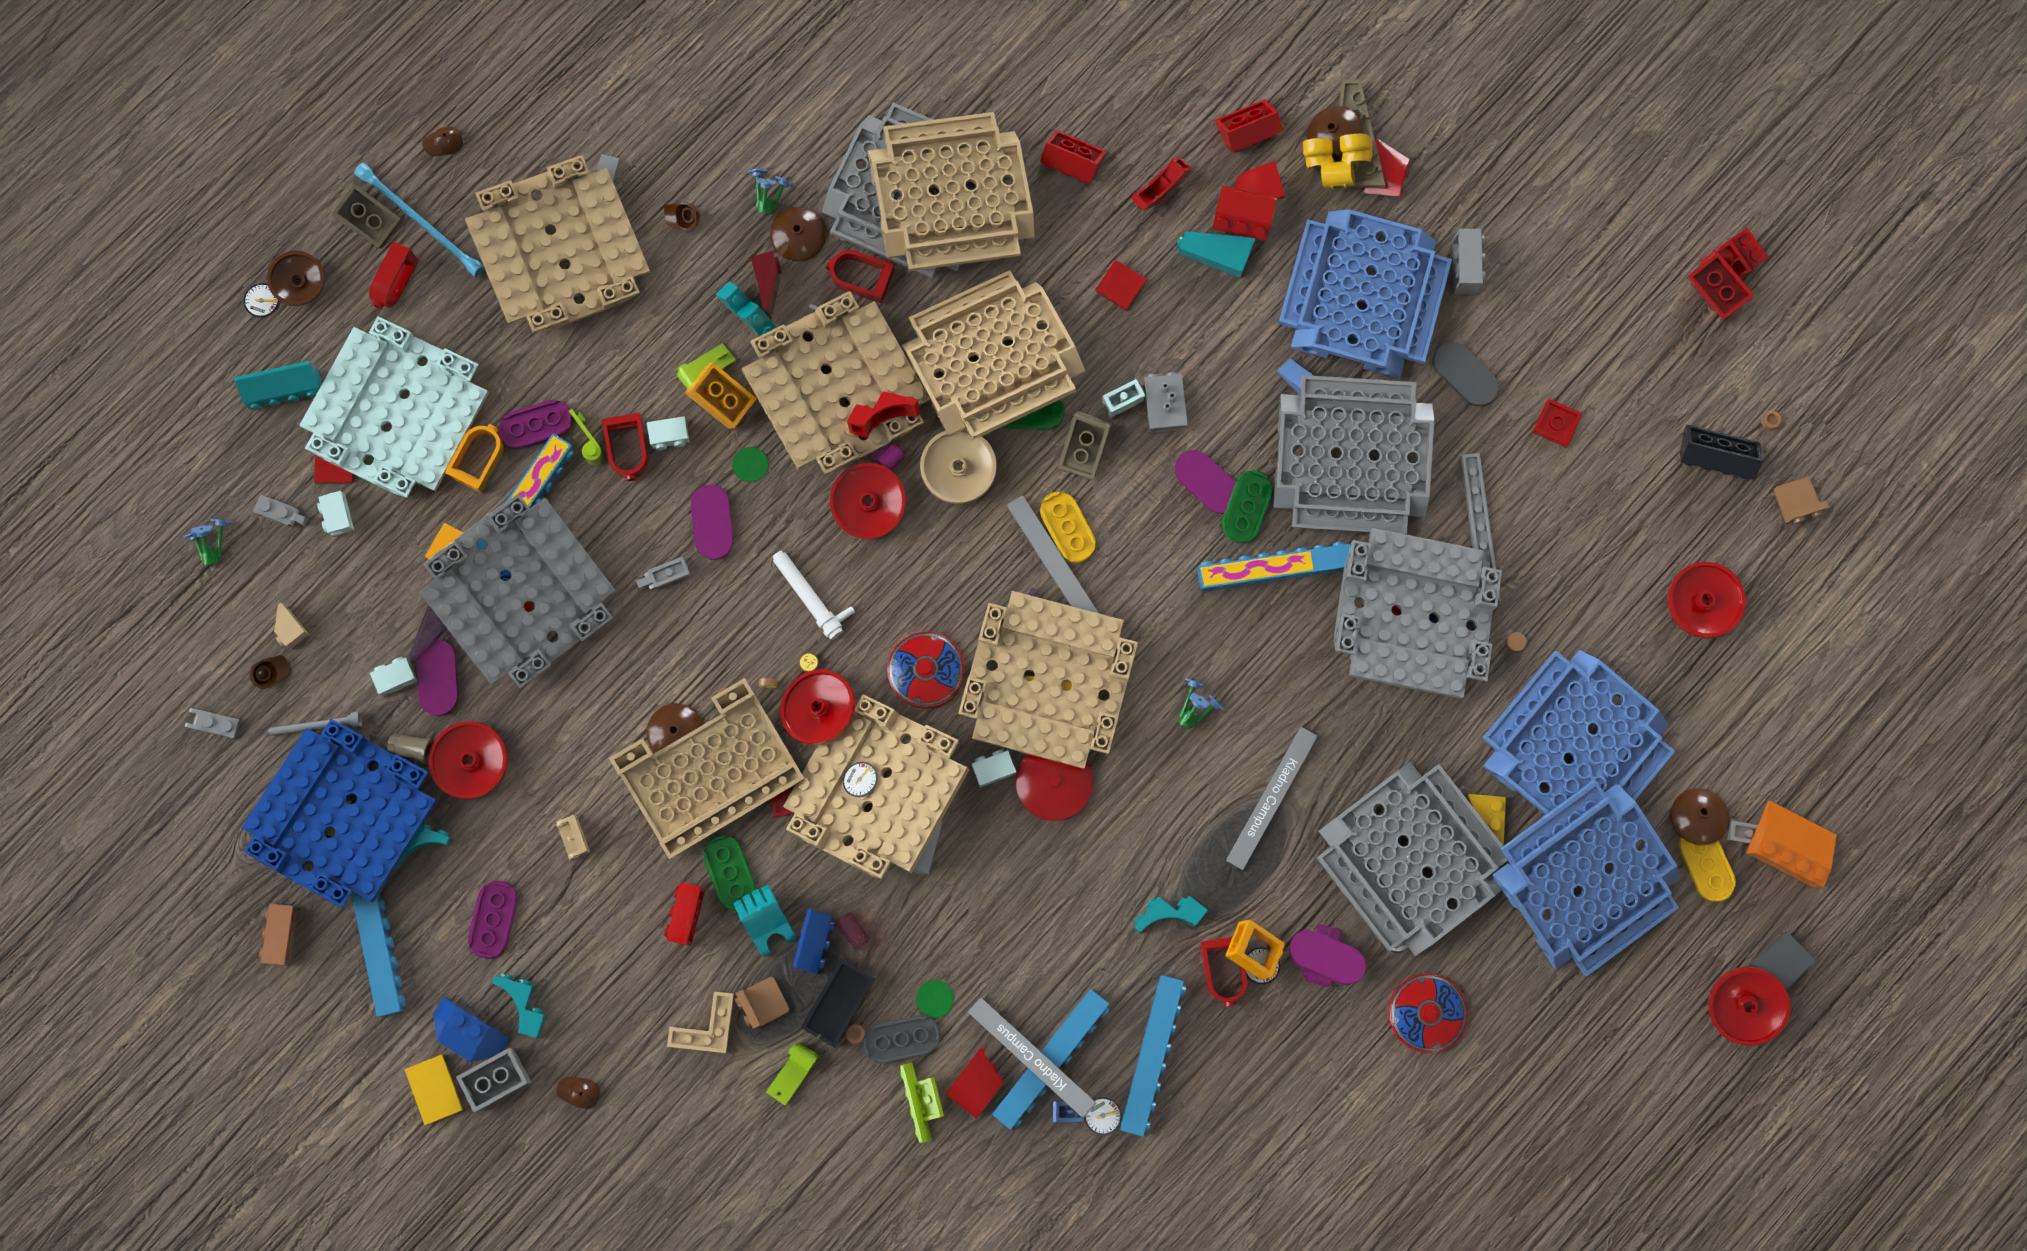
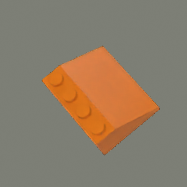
(1793, 845)

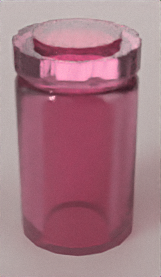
(852, 931)

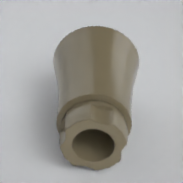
(411, 747)

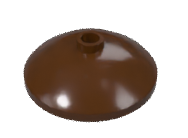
(1345, 123)
(801, 244)
(292, 267)
(667, 717)
(1694, 826)

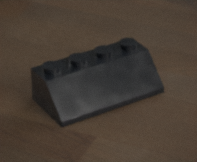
(1721, 452)

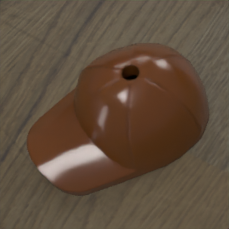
(437, 144)
(680, 215)
(272, 671)
(571, 1087)

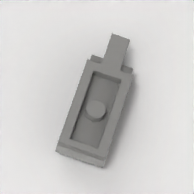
(278, 512)
(664, 574)

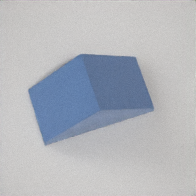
(1064, 1113)

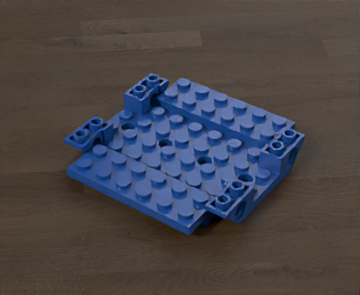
(313, 796)

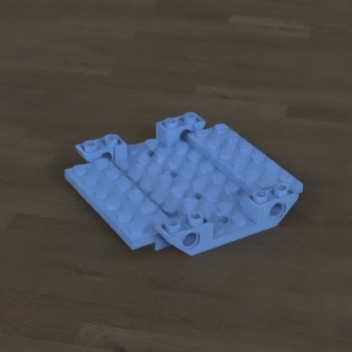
(1333, 278)
(1554, 719)
(1572, 850)

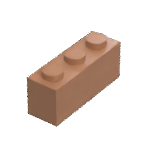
(278, 934)

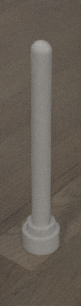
(353, 720)

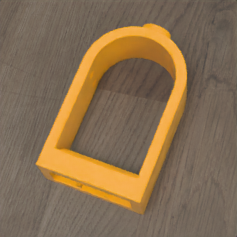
(456, 474)

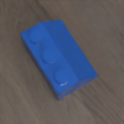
(813, 942)

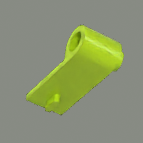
(719, 355)
(591, 450)
(793, 1073)

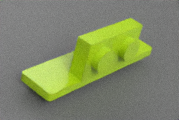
(923, 1101)

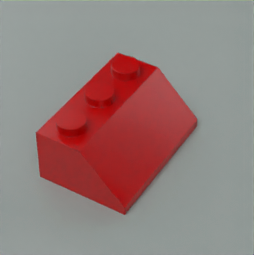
(1249, 125)
(1072, 156)
(1244, 213)
(684, 914)

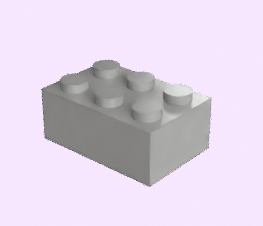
(1468, 261)
(493, 1080)

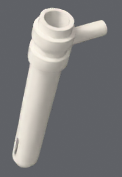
(825, 619)

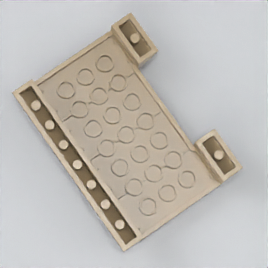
(709, 772)

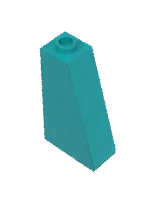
(1217, 250)

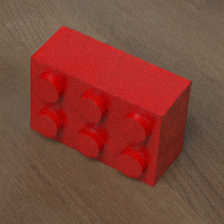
(1720, 286)

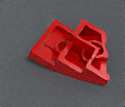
(1394, 169)
(1262, 180)
(1741, 252)
(976, 1084)

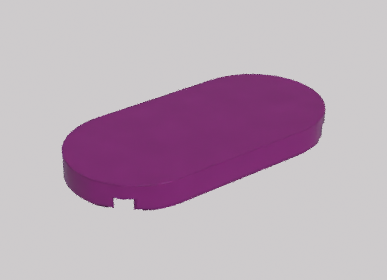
(535, 424)
(1204, 480)
(712, 522)
(437, 678)
(492, 919)
(1327, 957)

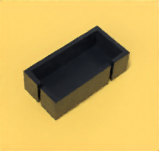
(838, 1003)

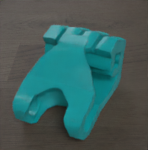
(763, 918)

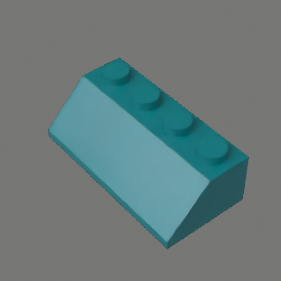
(279, 385)

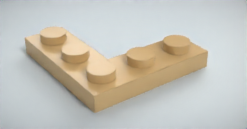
(713, 1040)

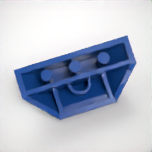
(466, 1032)

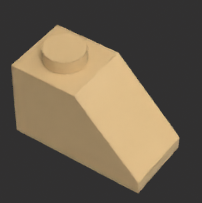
(288, 628)

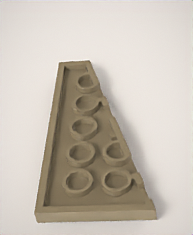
(1366, 173)

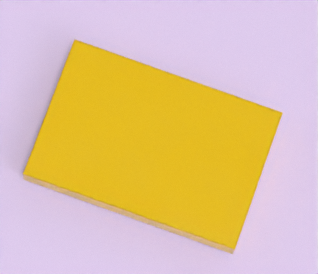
(434, 1089)

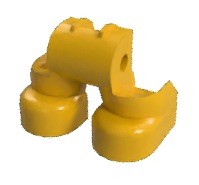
(1354, 148)

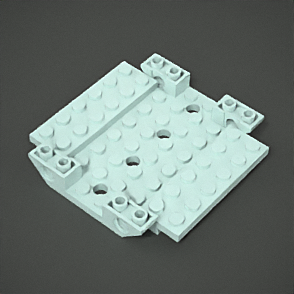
(365, 394)

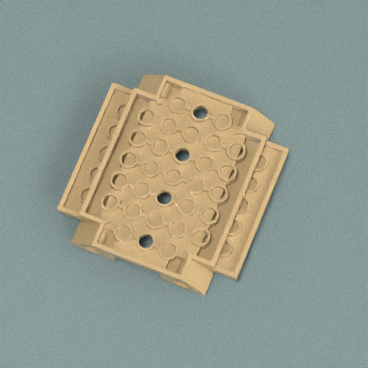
(956, 222)
(589, 235)
(1005, 379)
(806, 402)
(1057, 647)
(904, 805)

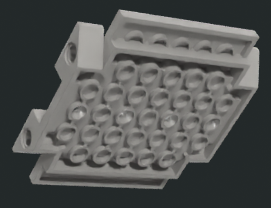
(853, 196)
(1353, 489)
(544, 568)
(1420, 580)
(1388, 880)

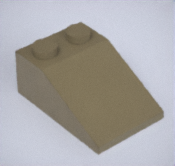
(365, 215)
(1085, 444)

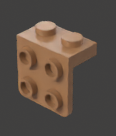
(1799, 500)
(762, 1003)

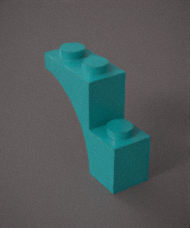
(746, 310)
(426, 837)
(1158, 909)
(530, 1021)

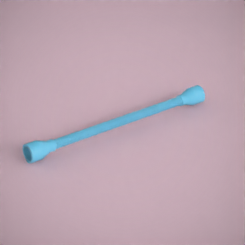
(366, 174)

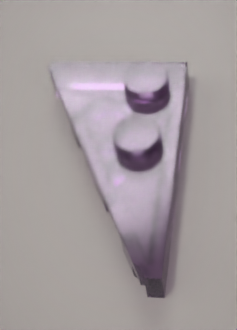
(429, 631)

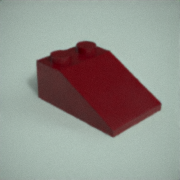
(767, 275)

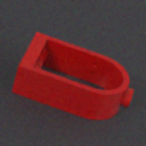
(392, 276)
(883, 281)
(622, 422)
(1215, 945)

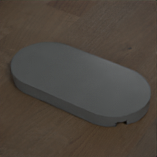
(1465, 374)
(901, 1039)

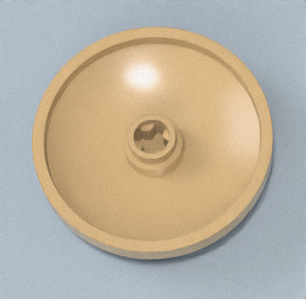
(958, 467)

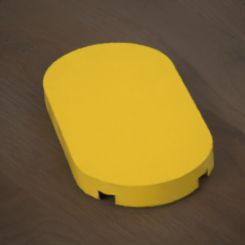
(1067, 527)
(1708, 870)

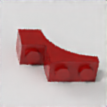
(1158, 188)
(889, 405)

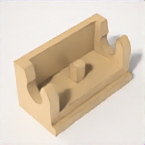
(573, 837)

